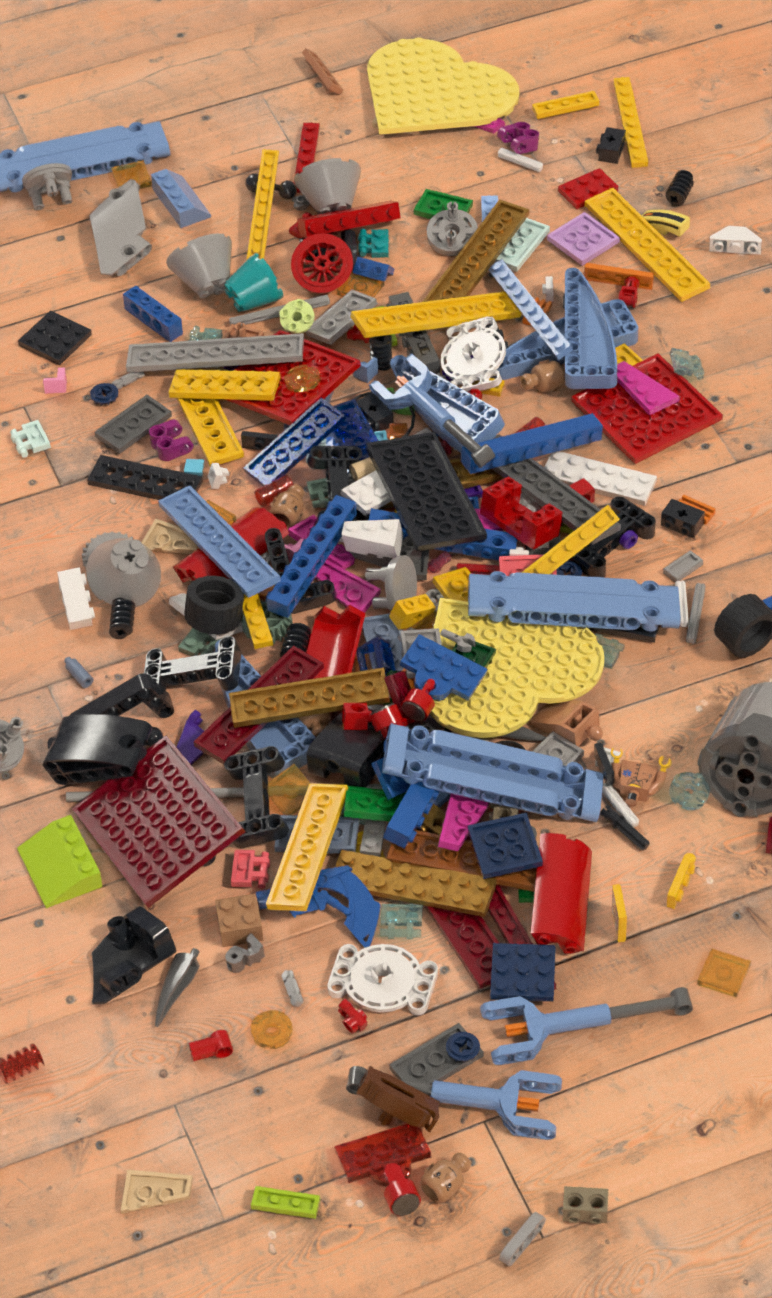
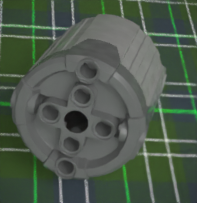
(741, 742)

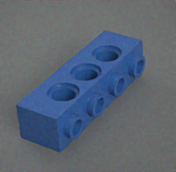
(152, 313)

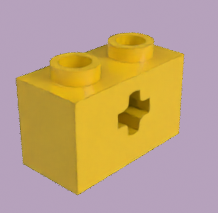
(411, 610)

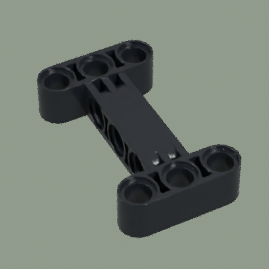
(335, 469)
(632, 518)
(219, 665)
(254, 770)

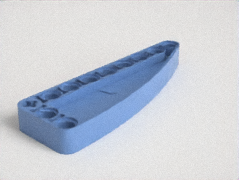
(589, 333)
(531, 349)
(471, 414)
(287, 735)

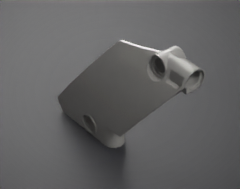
(118, 230)

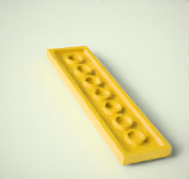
(307, 847)

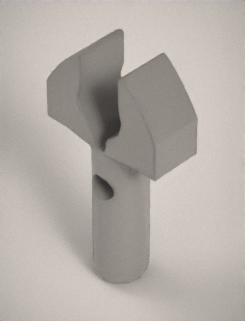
(462, 641)

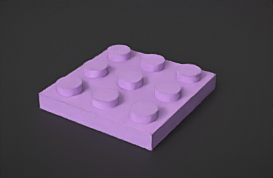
(583, 238)

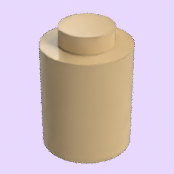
(361, 468)

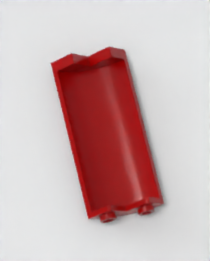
(250, 527)
(335, 639)
(561, 893)

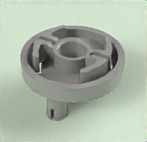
(447, 221)

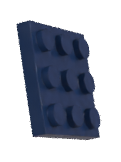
(505, 845)
(523, 971)

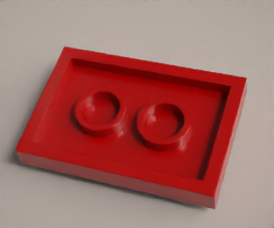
(586, 187)

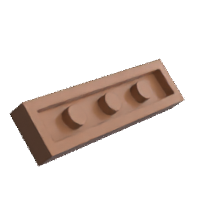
(322, 71)

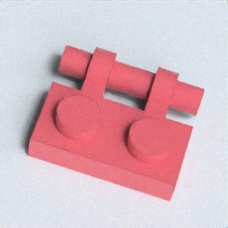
(243, 869)

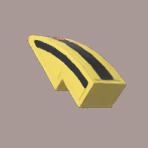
(667, 221)

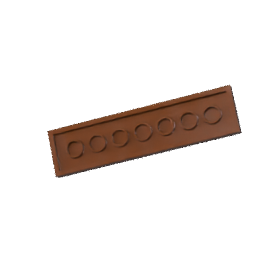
(426, 853)

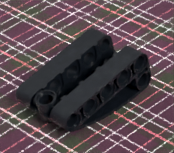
(96, 748)
(346, 753)

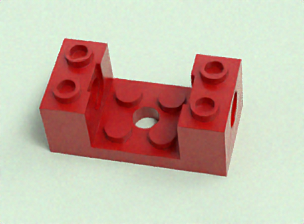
(502, 507)

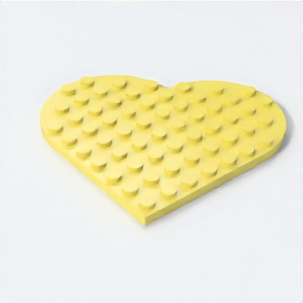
(429, 87)
(529, 668)

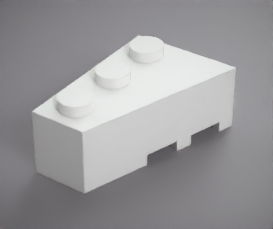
(373, 537)
(75, 598)

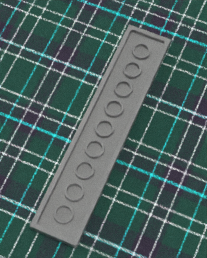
(215, 352)

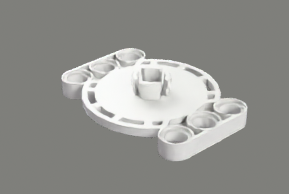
(484, 349)
(397, 988)

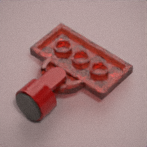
(387, 1161)

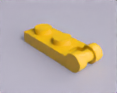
(681, 879)

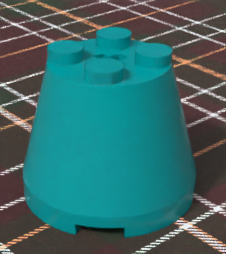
(253, 285)

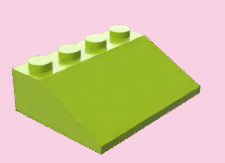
(60, 862)

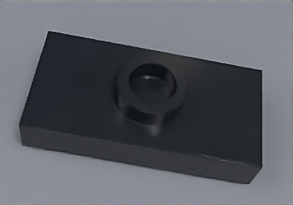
(256, 440)

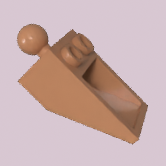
(570, 719)

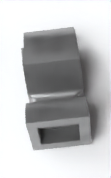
(238, 957)

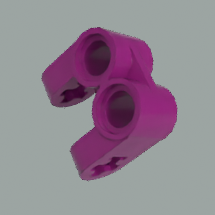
(519, 134)
(162, 440)

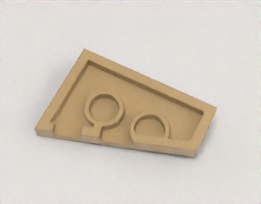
(168, 539)
(154, 1189)

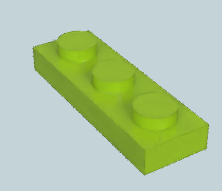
(285, 1202)

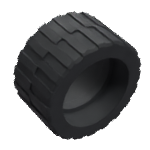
(213, 605)
(745, 625)

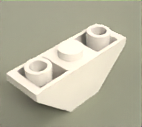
(735, 240)

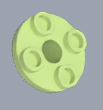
(297, 316)

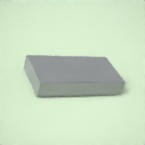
(683, 566)

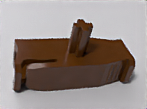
(398, 1100)

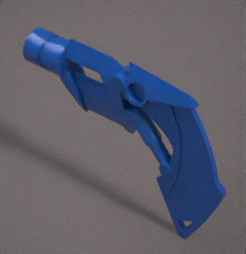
(362, 910)

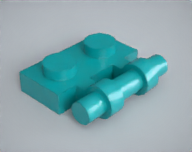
(379, 243)

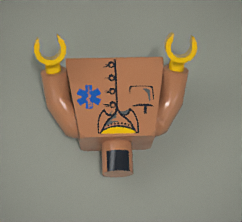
(638, 780)

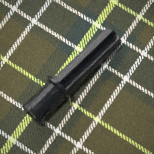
(619, 822)

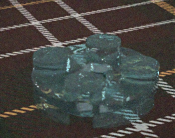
(692, 781)

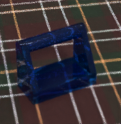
(382, 653)

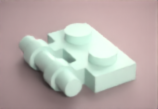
(35, 438)

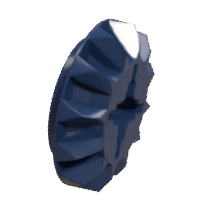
(108, 389)
(575, 569)
(458, 1040)

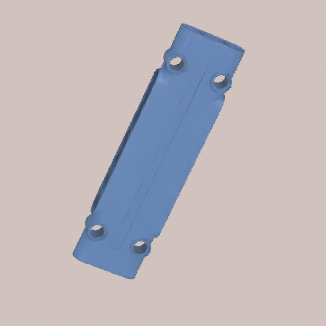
(86, 153)
(573, 601)
(493, 772)

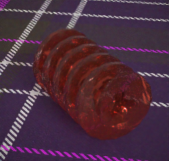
(20, 1062)

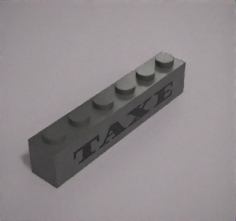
(416, 342)

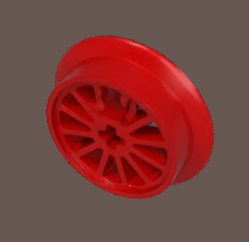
(319, 241)

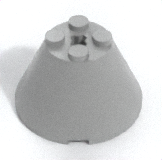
(329, 184)
(203, 263)
(124, 571)

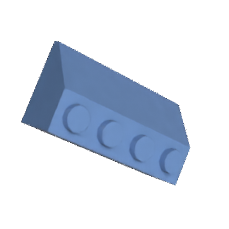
(178, 198)

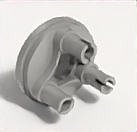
(48, 179)
(399, 581)
(10, 744)

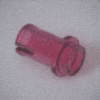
(436, 564)

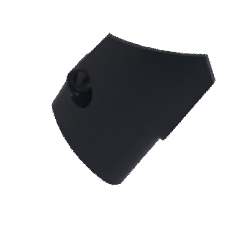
(127, 952)

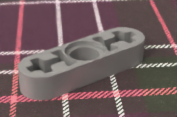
(522, 1239)

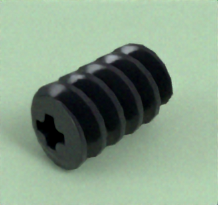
(679, 187)
(382, 350)
(121, 618)
(296, 635)

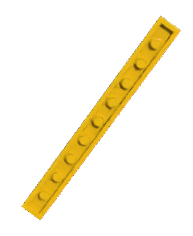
(263, 203)

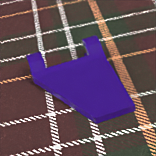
(189, 735)

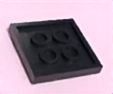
(55, 337)

